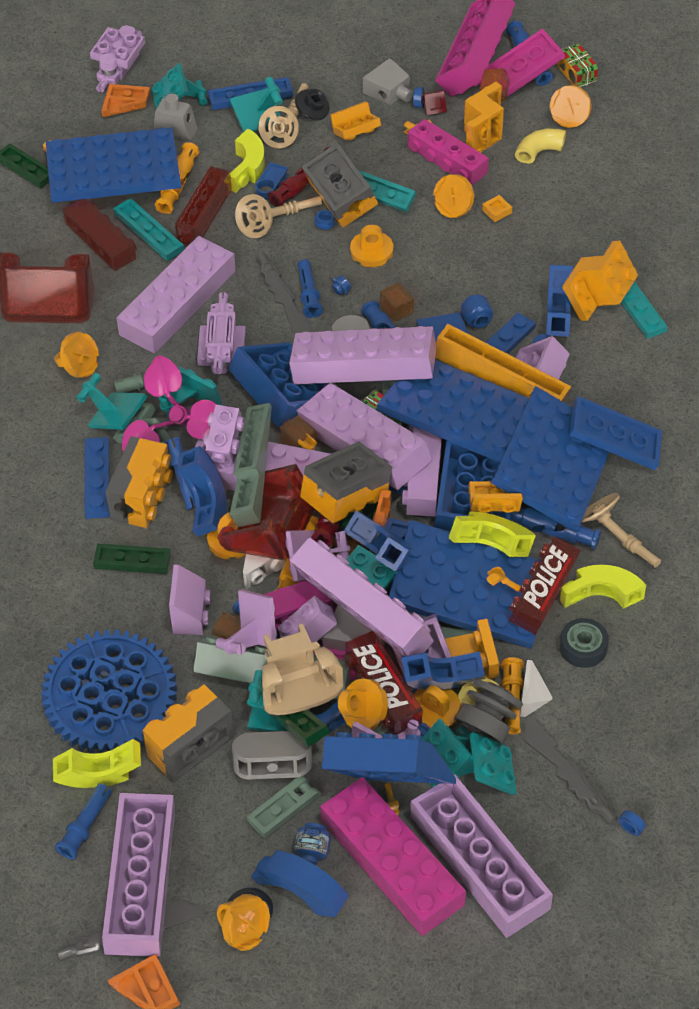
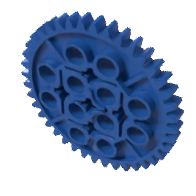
(93, 653)

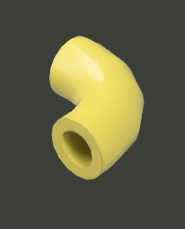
(539, 141)

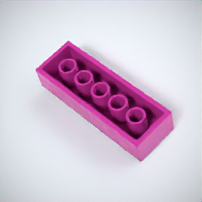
(474, 45)
(393, 856)

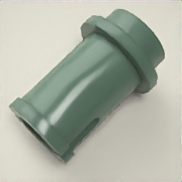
(129, 384)

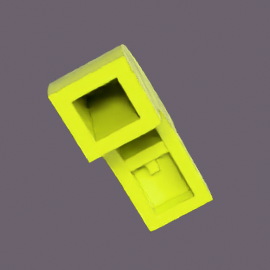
(251, 150)
(493, 531)
(606, 581)
(88, 769)

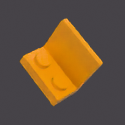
(478, 641)

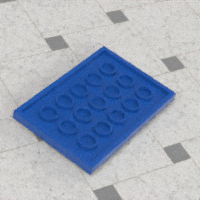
(112, 164)
(457, 409)
(549, 465)
(453, 583)

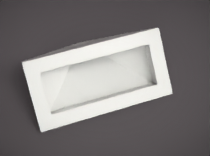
(534, 691)

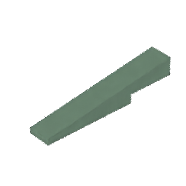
(251, 466)

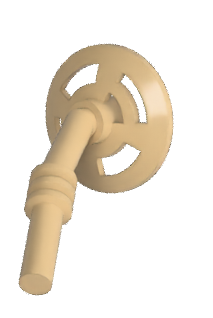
(281, 123)
(260, 214)
(601, 512)

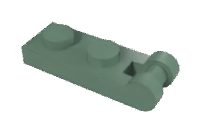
(283, 806)

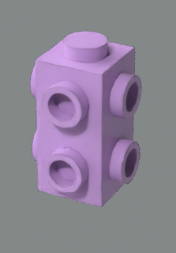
(224, 429)
(315, 617)

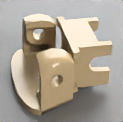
(294, 679)

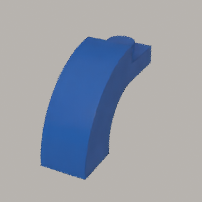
(443, 673)

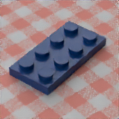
(615, 433)

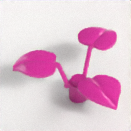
(162, 379)

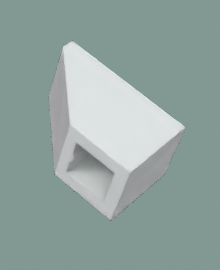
(257, 568)

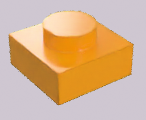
(497, 208)

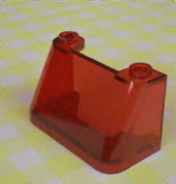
(46, 292)
(280, 512)

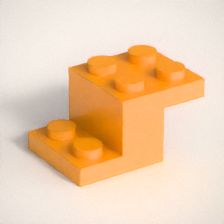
(484, 118)
(600, 280)

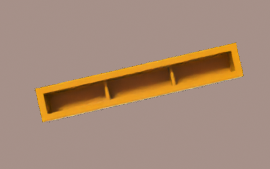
(494, 365)

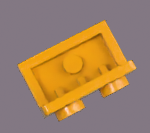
(354, 121)
(488, 497)

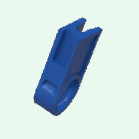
(271, 177)

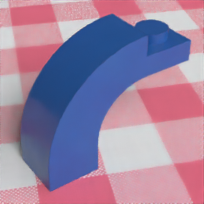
(557, 302)
(207, 489)
(388, 546)
(303, 879)

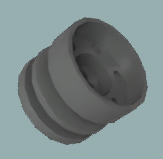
(488, 711)

